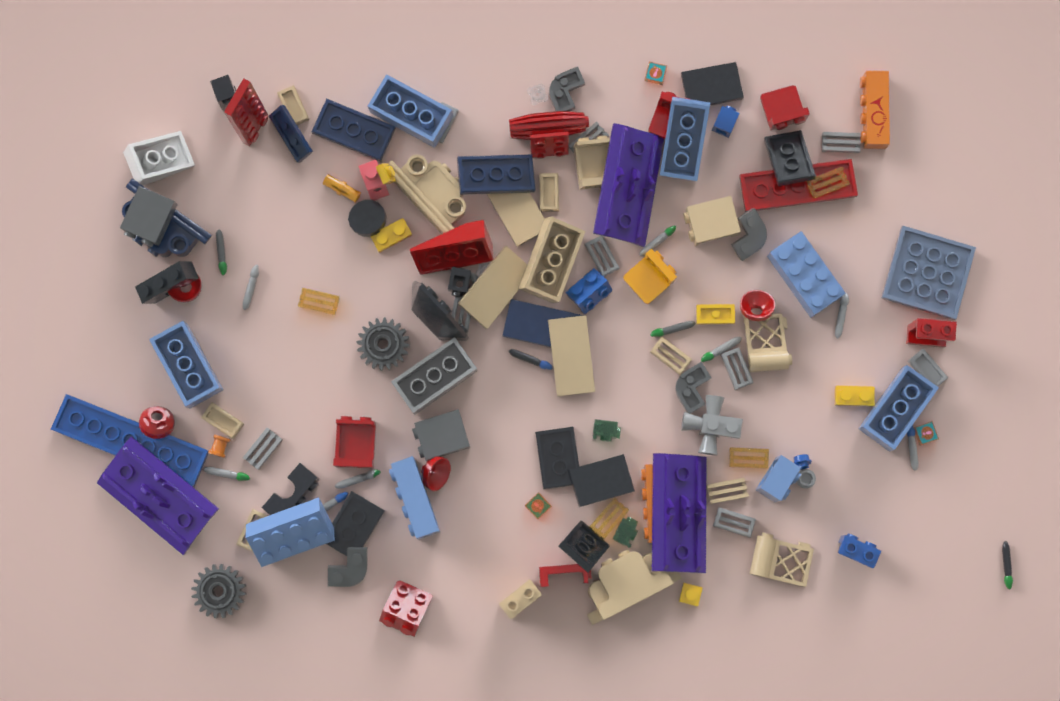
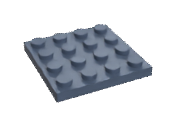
(928, 272)

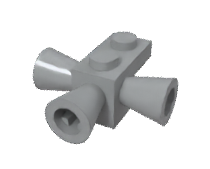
(712, 425)

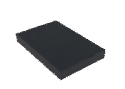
(713, 84)
(789, 158)
(556, 456)
(601, 480)
(354, 523)
(584, 546)

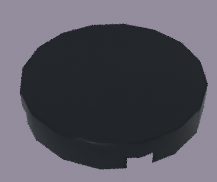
(367, 218)

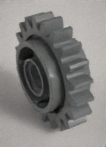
(380, 332)
(206, 591)

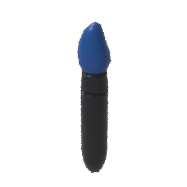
(530, 359)

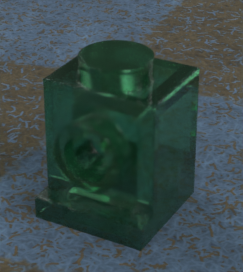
(606, 430)
(626, 531)

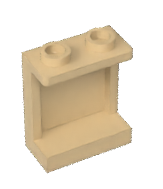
(591, 161)
(712, 220)
(520, 599)

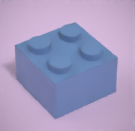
(778, 479)

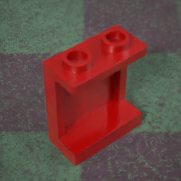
(931, 332)
(355, 442)
(544, 571)

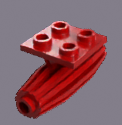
(548, 131)

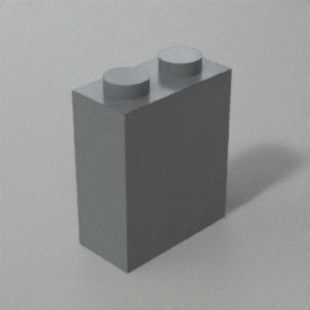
(148, 216)
(441, 435)

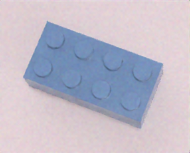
(410, 111)
(684, 138)
(806, 274)
(186, 364)
(898, 408)
(415, 498)
(290, 532)

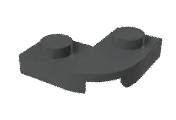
(562, 85)
(755, 235)
(687, 385)
(352, 573)

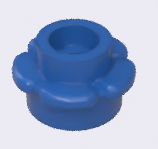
(802, 461)

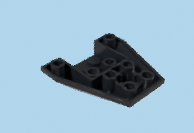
(435, 314)

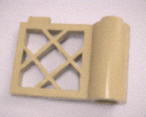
(768, 358)
(766, 556)

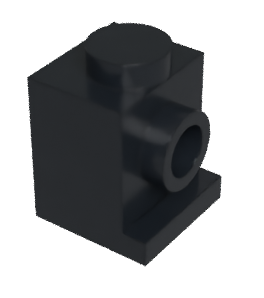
(459, 274)

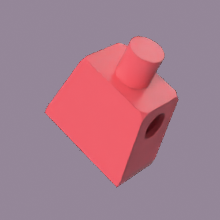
(373, 181)

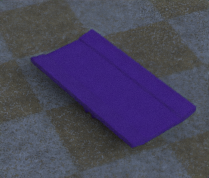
(628, 184)
(157, 495)
(679, 513)

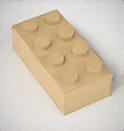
(552, 260)

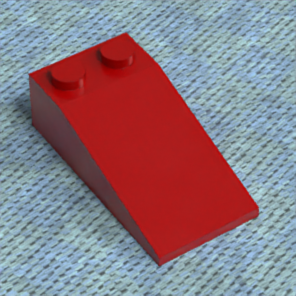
(456, 248)

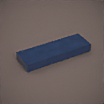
(290, 133)

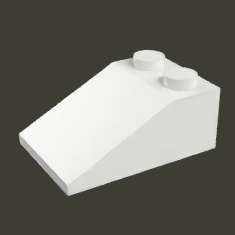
(158, 157)

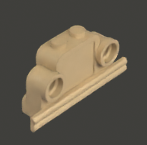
(431, 191)
(626, 583)

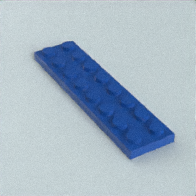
(111, 431)

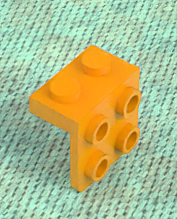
(650, 276)

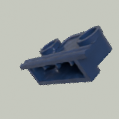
(180, 235)

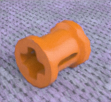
(219, 446)

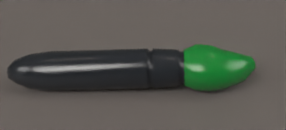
(1008, 579)

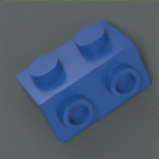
(589, 291)
(864, 553)

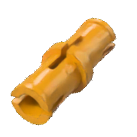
(341, 188)

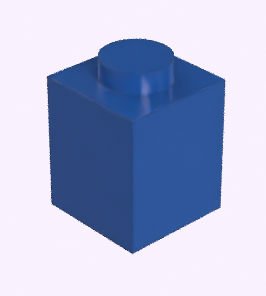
(725, 121)

